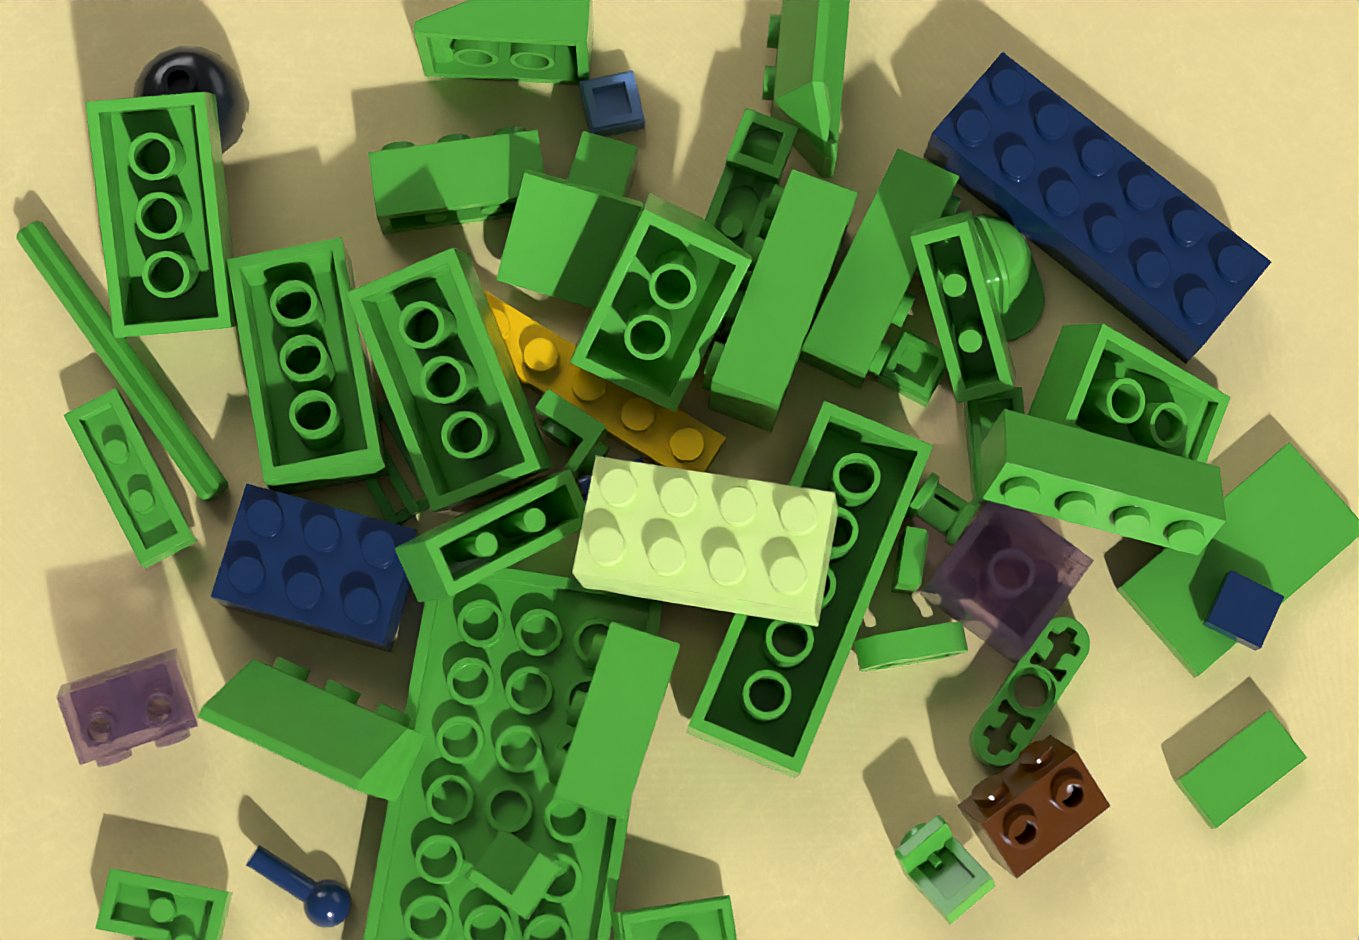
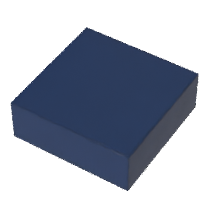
(1243, 610)

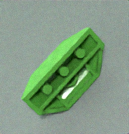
(809, 75)

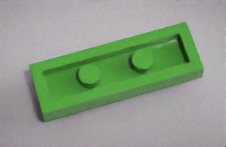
(130, 478)

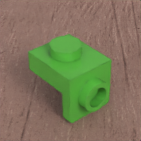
(942, 869)

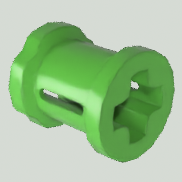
(942, 509)

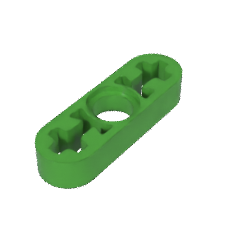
(1018, 737)

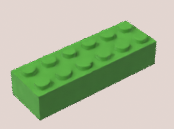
(781, 674)

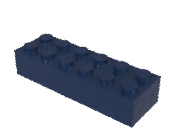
(1095, 207)

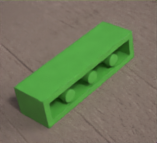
(877, 271)
(1101, 482)

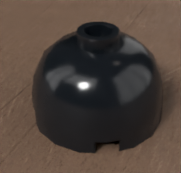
(198, 70)

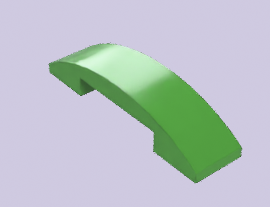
(750, 173)

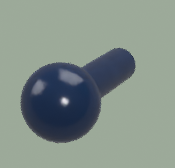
(324, 902)

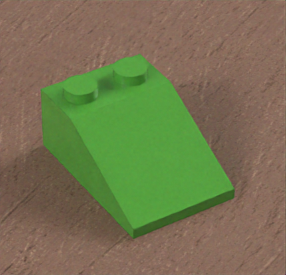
(509, 41)
(1127, 393)

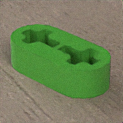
(911, 646)

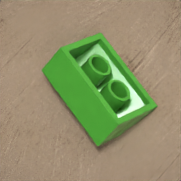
(661, 303)
(318, 727)

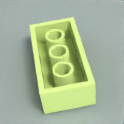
(706, 540)

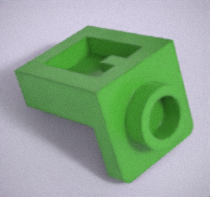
(569, 424)

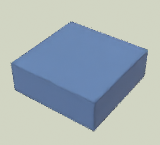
(612, 104)

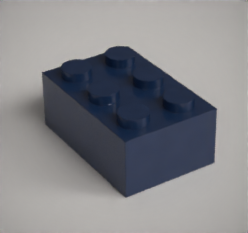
(315, 568)

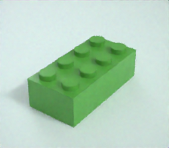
(162, 213)
(782, 295)
(307, 368)
(449, 380)

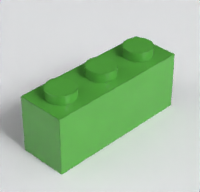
(452, 179)
(963, 306)
(492, 536)
(613, 720)

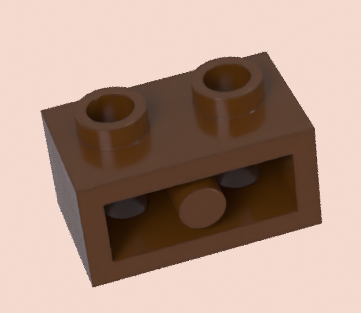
(1033, 805)

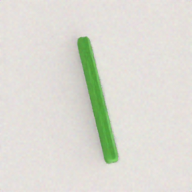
(122, 362)

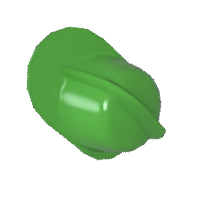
(1011, 273)

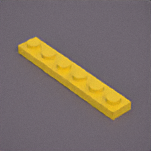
(635, 422)

